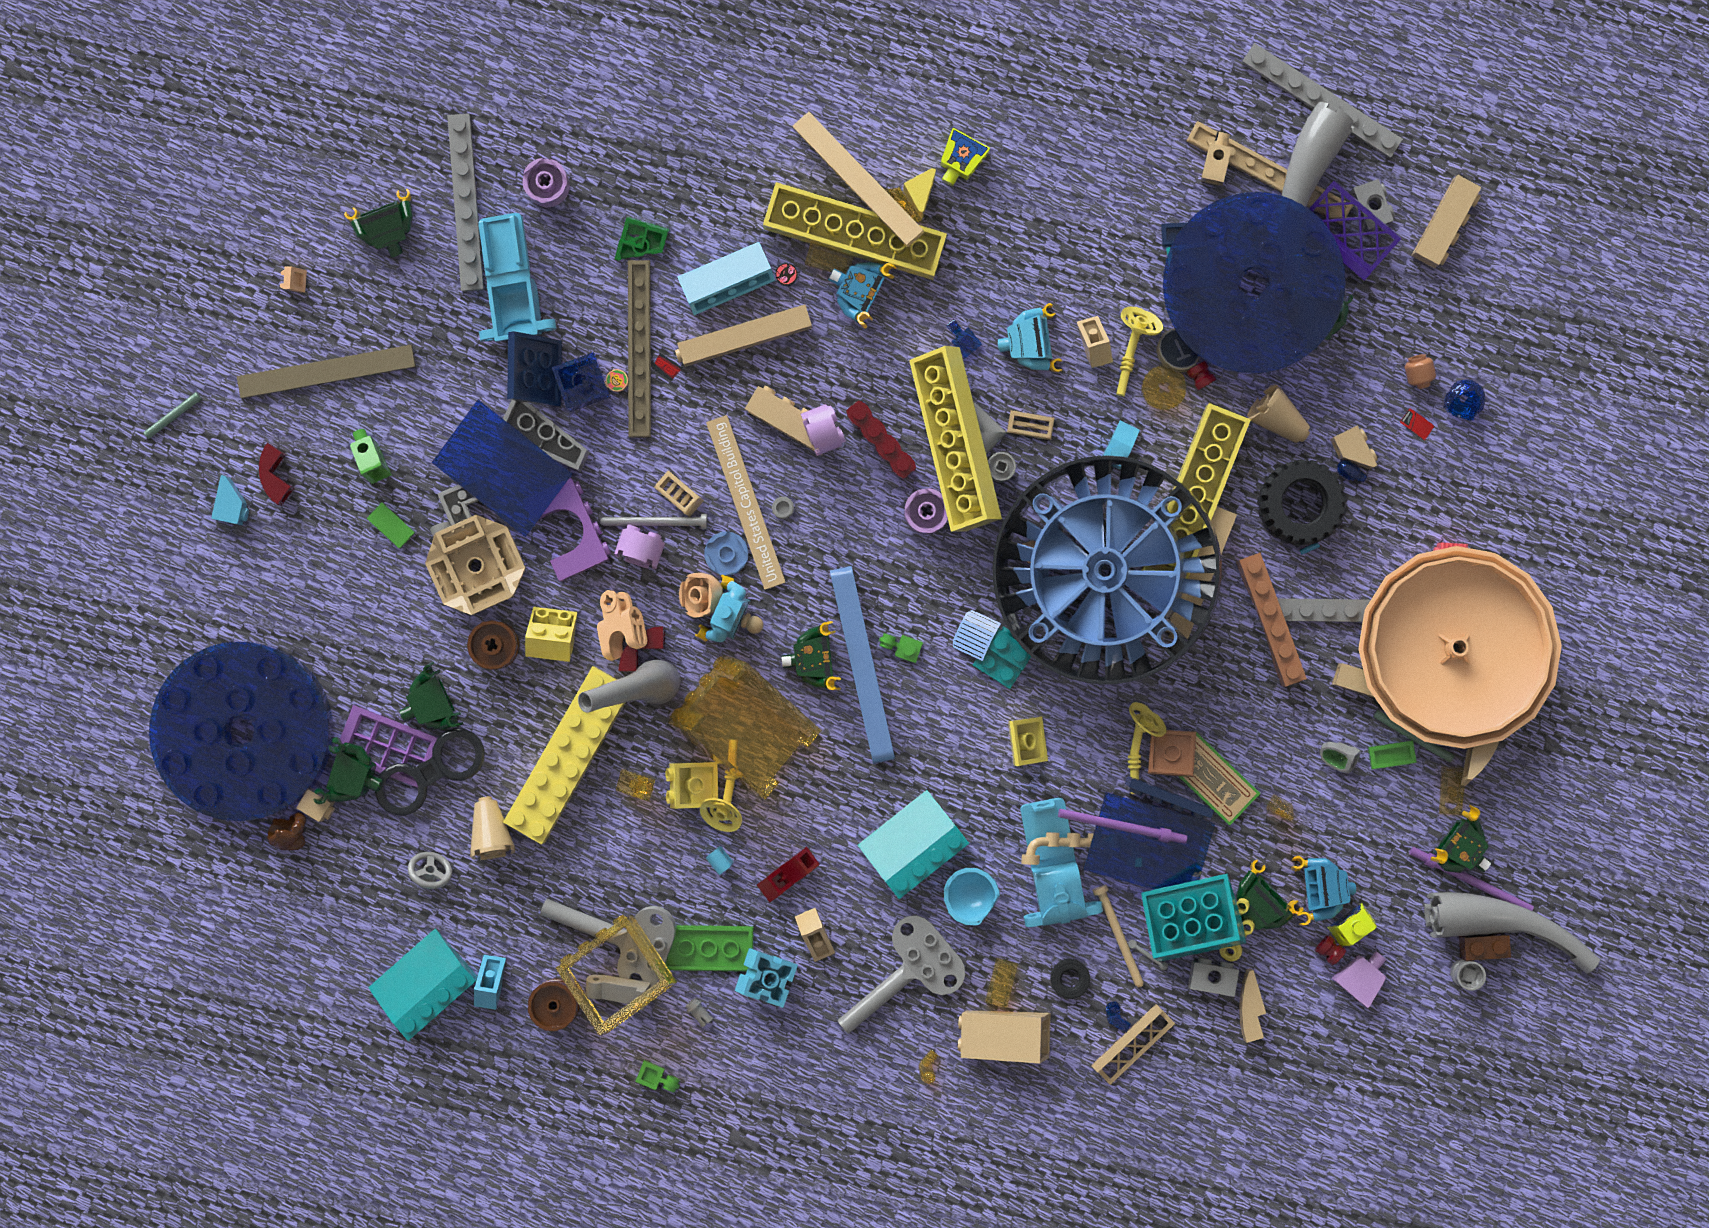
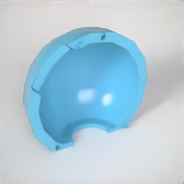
(970, 895)

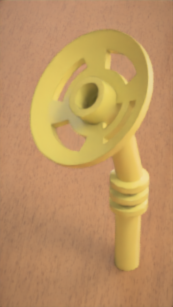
(1138, 328)
(1144, 723)
(722, 809)

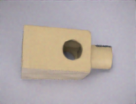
(1215, 170)

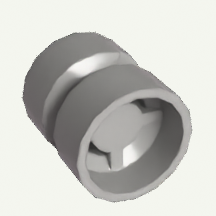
(1001, 467)
(1468, 974)

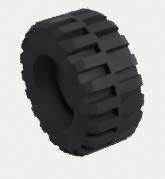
(1332, 502)

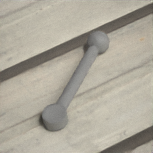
(1132, 944)

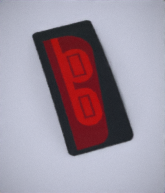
(666, 367)

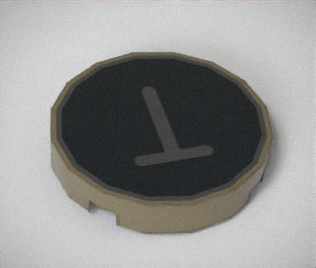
(1174, 353)

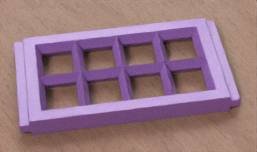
(350, 732)

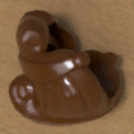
(287, 833)

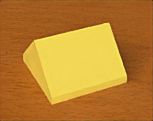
(919, 189)
(1027, 741)

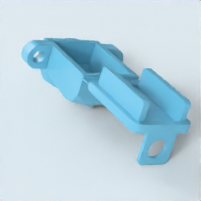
(509, 284)
(1057, 875)

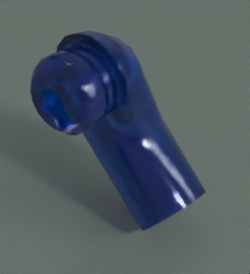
(1114, 1016)

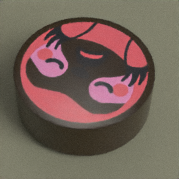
(786, 274)

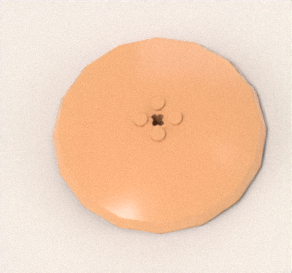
(1503, 639)

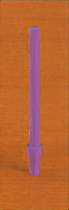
(1162, 834)
(1426, 858)

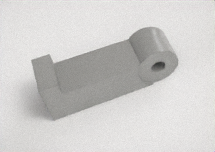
(615, 988)

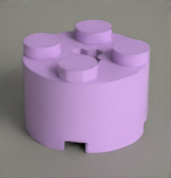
(538, 192)
(822, 430)
(923, 499)
(640, 547)

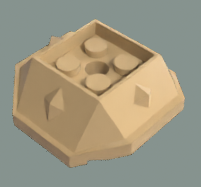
(451, 562)

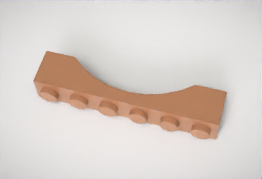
(1272, 619)

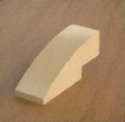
(1476, 760)
(1250, 1008)

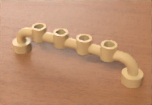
(1053, 840)

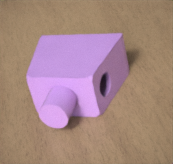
(1362, 978)

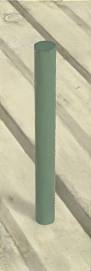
(1430, 746)

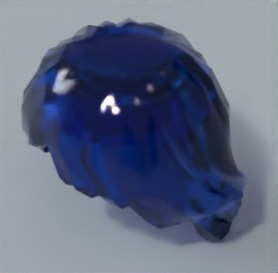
(1472, 405)

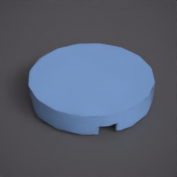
(731, 560)

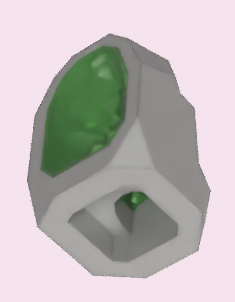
(1340, 756)

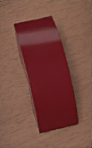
(274, 486)
(629, 657)
(788, 874)

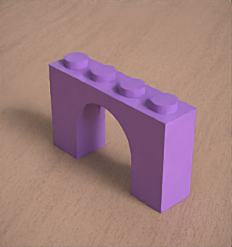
(591, 550)

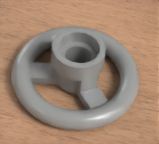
(429, 874)

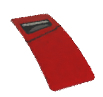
(1417, 424)

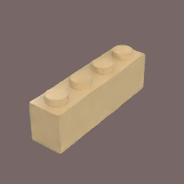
(1446, 221)
(779, 414)

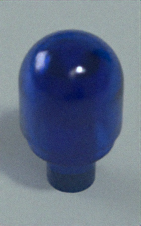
(1350, 471)

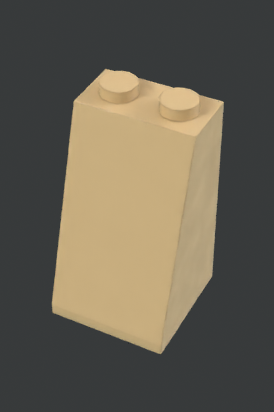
(1005, 1036)

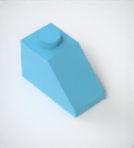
(1121, 441)
(229, 503)
(489, 982)

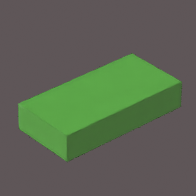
(391, 525)
(1392, 754)

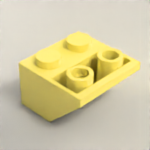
(550, 634)

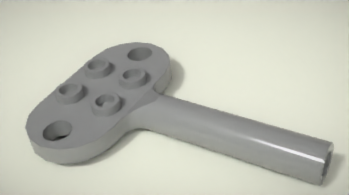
(631, 957)
(924, 958)

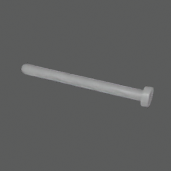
(656, 521)

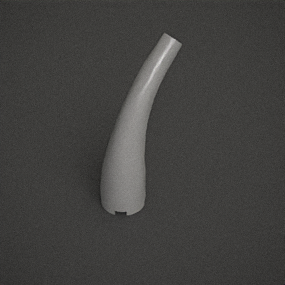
(1315, 150)
(652, 682)
(1471, 914)

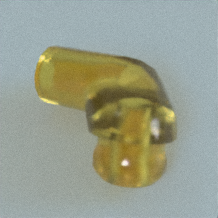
(926, 1069)

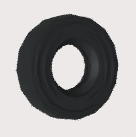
(1070, 992)

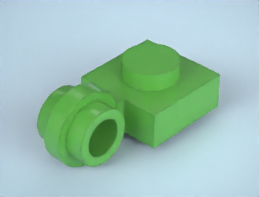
(906, 649)
(651, 1075)

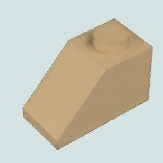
(1095, 342)
(814, 934)

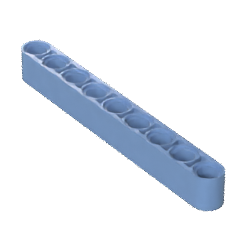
(862, 664)

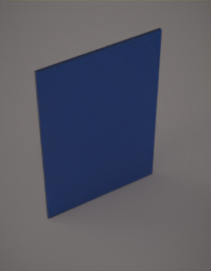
(502, 468)
(1145, 858)

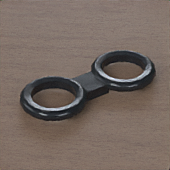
(431, 771)

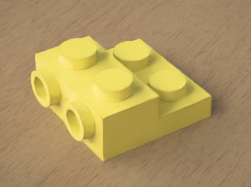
(691, 784)

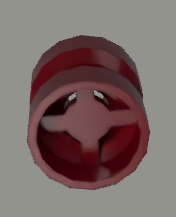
(1201, 375)
(1330, 950)

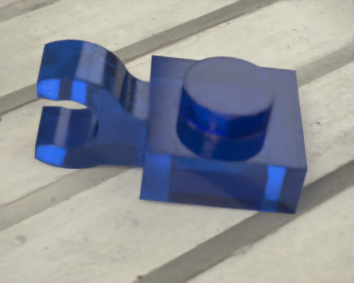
(964, 339)

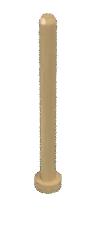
(1108, 909)

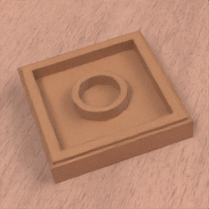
(1172, 754)

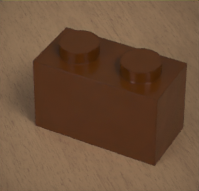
(1484, 947)

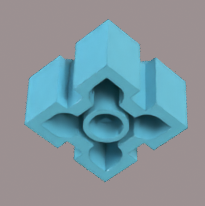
(768, 990)

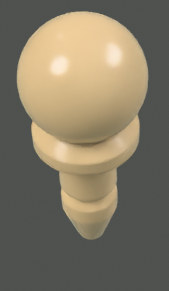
(753, 624)

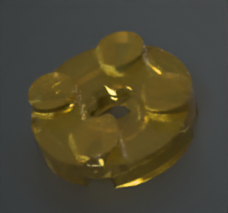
(1164, 400)

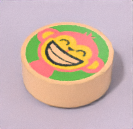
(617, 380)

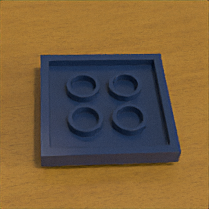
(531, 369)

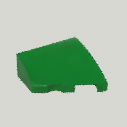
(650, 239)

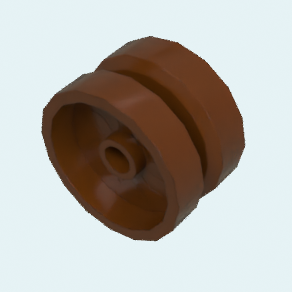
(480, 645)
(550, 1017)

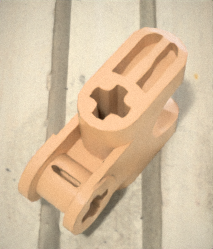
(620, 621)

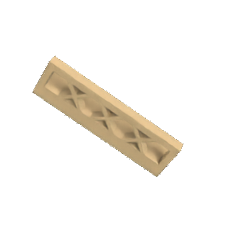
(1124, 1042)

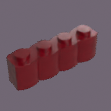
(885, 444)

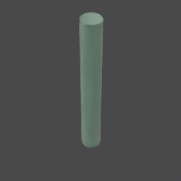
(172, 415)

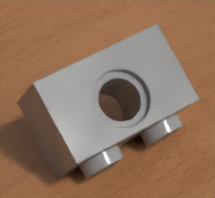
(1373, 192)
(1224, 985)

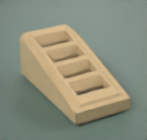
(693, 504)

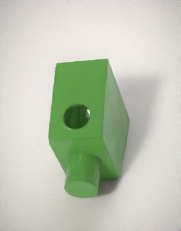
(369, 457)

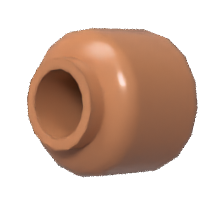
(1420, 371)

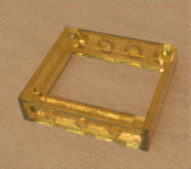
(649, 952)

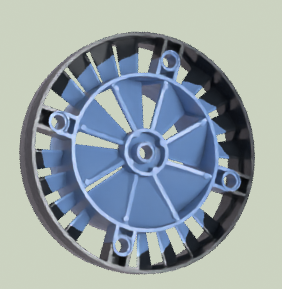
(1085, 523)

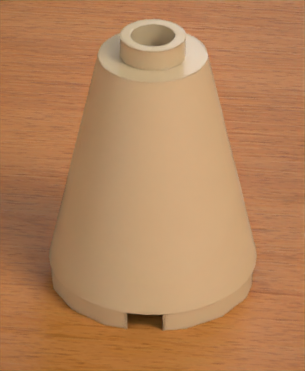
(1279, 415)
(489, 833)

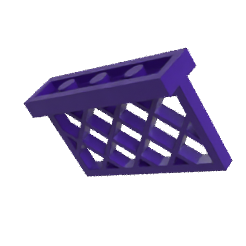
(1349, 255)

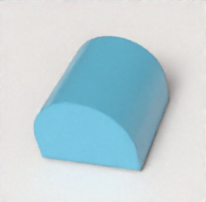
(719, 860)

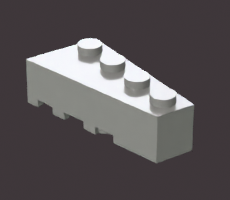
(546, 435)

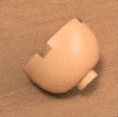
(700, 594)

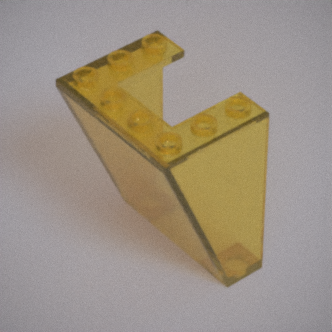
(743, 724)

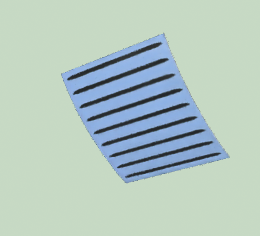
(975, 634)

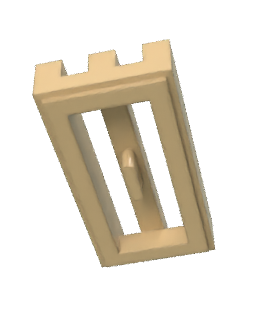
(1030, 425)

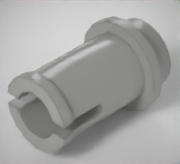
(698, 1011)

